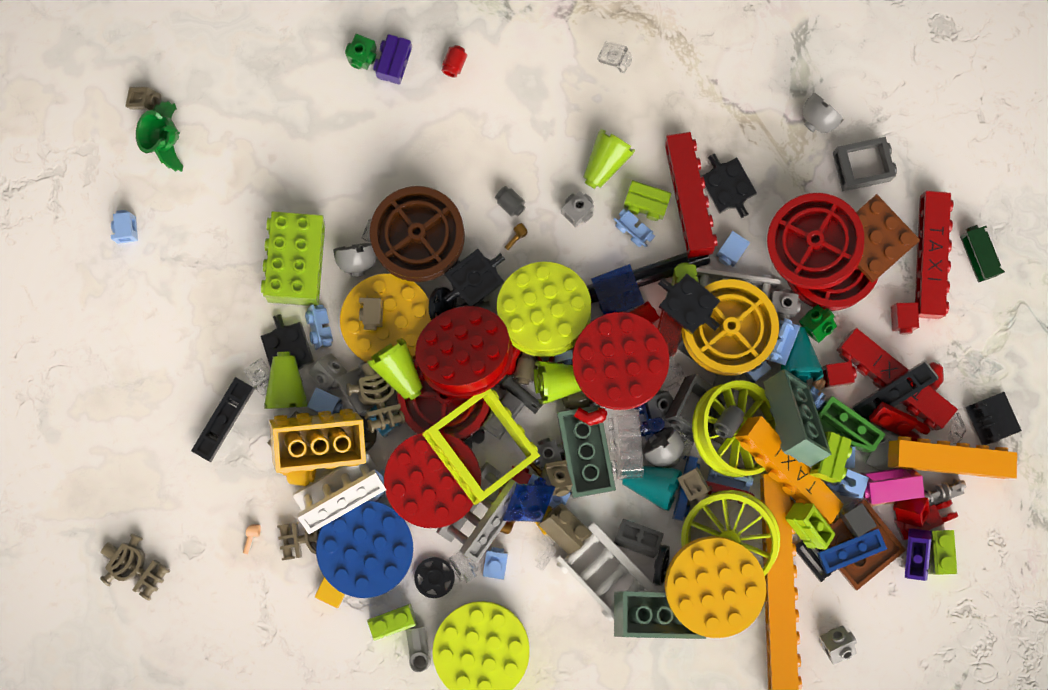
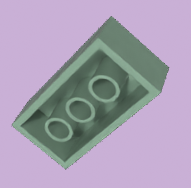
(796, 418)
(586, 454)
(647, 617)

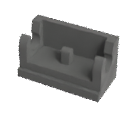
(638, 538)

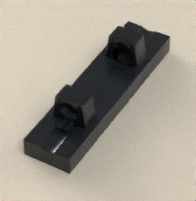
(898, 389)
(222, 419)

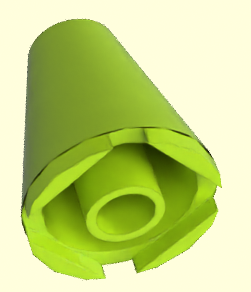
(606, 159)
(397, 369)
(554, 381)
(284, 384)

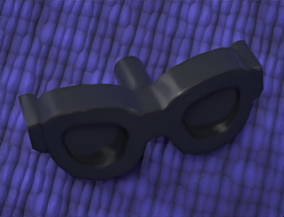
(478, 437)

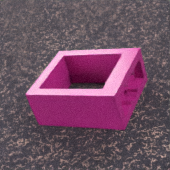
(893, 485)

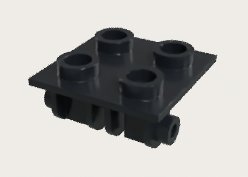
(993, 419)

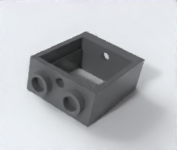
(844, 167)
(699, 387)

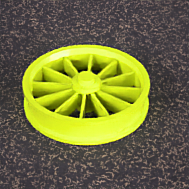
(701, 434)
(732, 533)

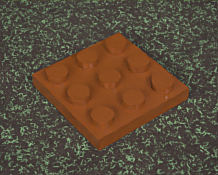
(885, 238)
(864, 570)

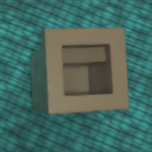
(371, 313)
(558, 476)

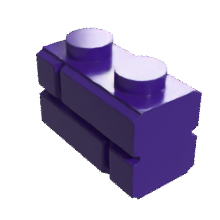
(393, 59)
(918, 554)

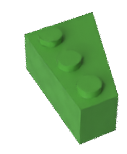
(845, 422)

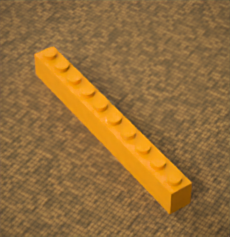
(780, 594)

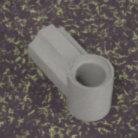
(418, 646)

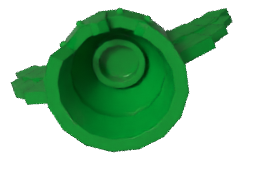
(159, 134)

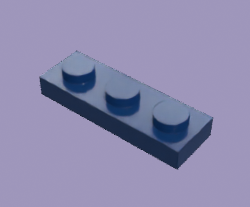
(681, 508)
(851, 551)

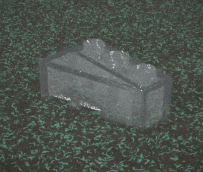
(626, 444)

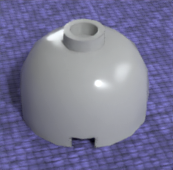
(820, 115)
(355, 258)
(665, 449)

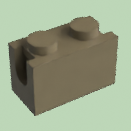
(565, 528)

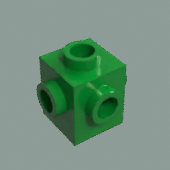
(361, 52)
(818, 323)

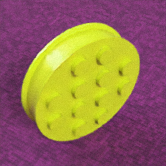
(544, 308)
(481, 648)

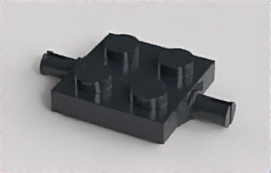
(728, 185)
(474, 278)
(689, 304)
(287, 339)

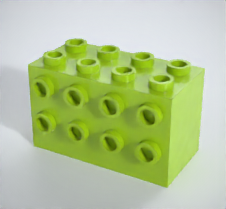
(293, 258)

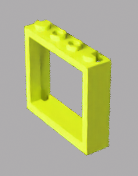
(455, 465)

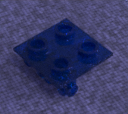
(617, 290)
(649, 426)
(529, 501)

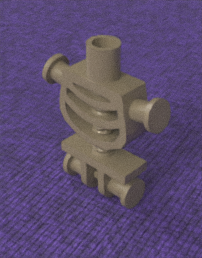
(373, 381)
(298, 540)
(119, 557)

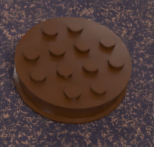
(417, 233)

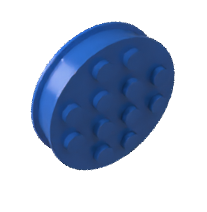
(365, 550)

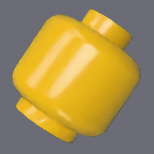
(300, 477)

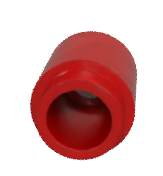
(454, 61)

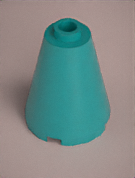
(803, 359)
(656, 485)

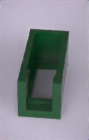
(981, 253)

